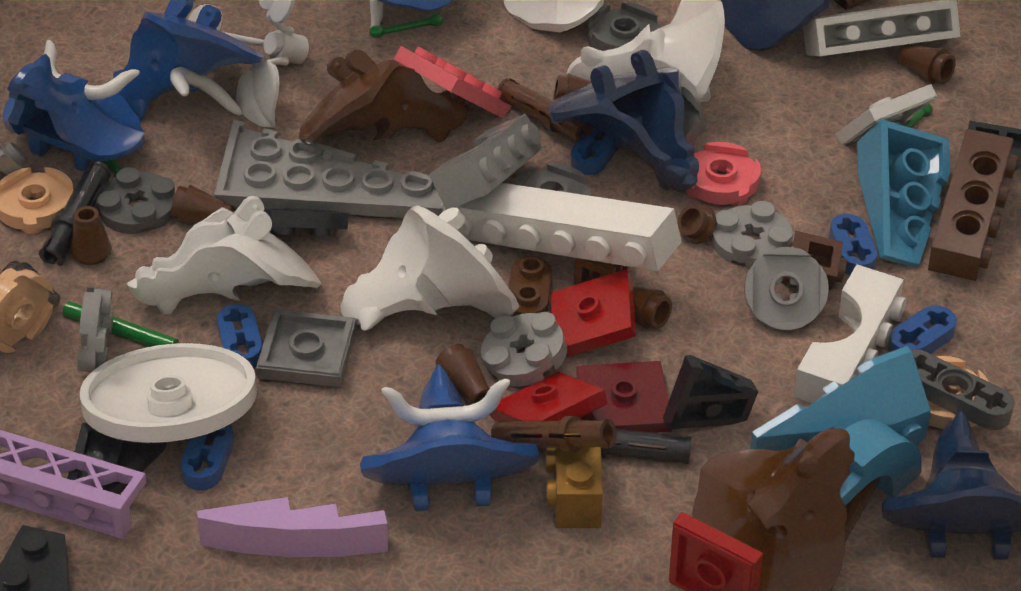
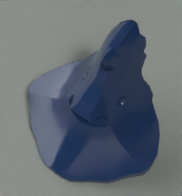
(768, 22)
(640, 114)
(960, 495)

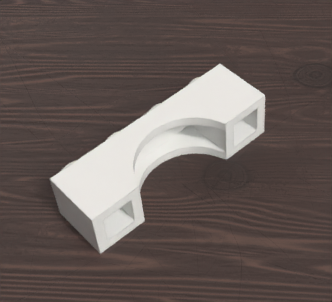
(868, 307)

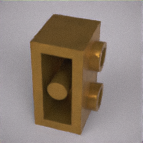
(576, 486)

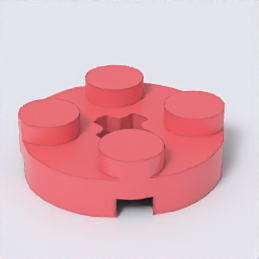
(736, 185)

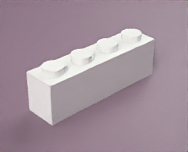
(881, 28)

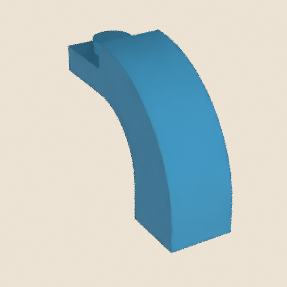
(880, 454)

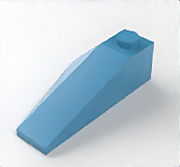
(901, 186)
(884, 391)

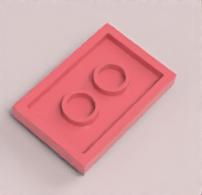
(454, 79)

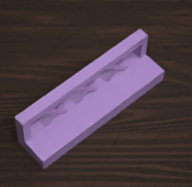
(72, 501)

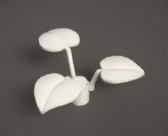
(259, 88)

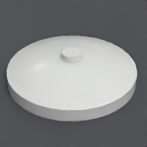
(168, 392)

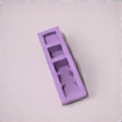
(274, 530)

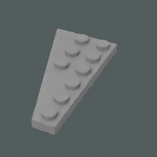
(316, 178)

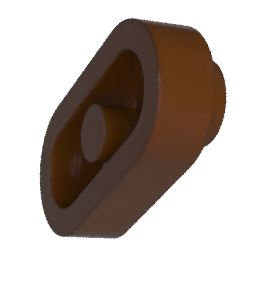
(531, 284)

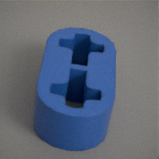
(602, 149)
(860, 244)
(918, 328)
(247, 336)
(216, 455)

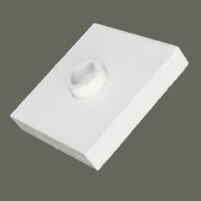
(892, 110)

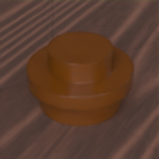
(696, 223)

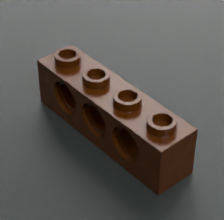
(971, 205)

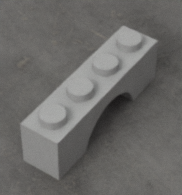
(487, 165)

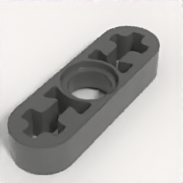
(985, 393)

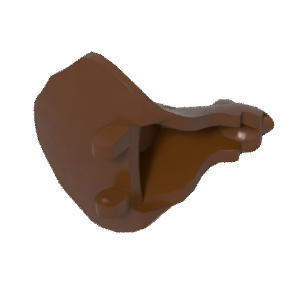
(382, 96)
(783, 507)

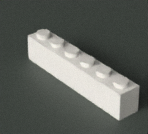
(573, 225)

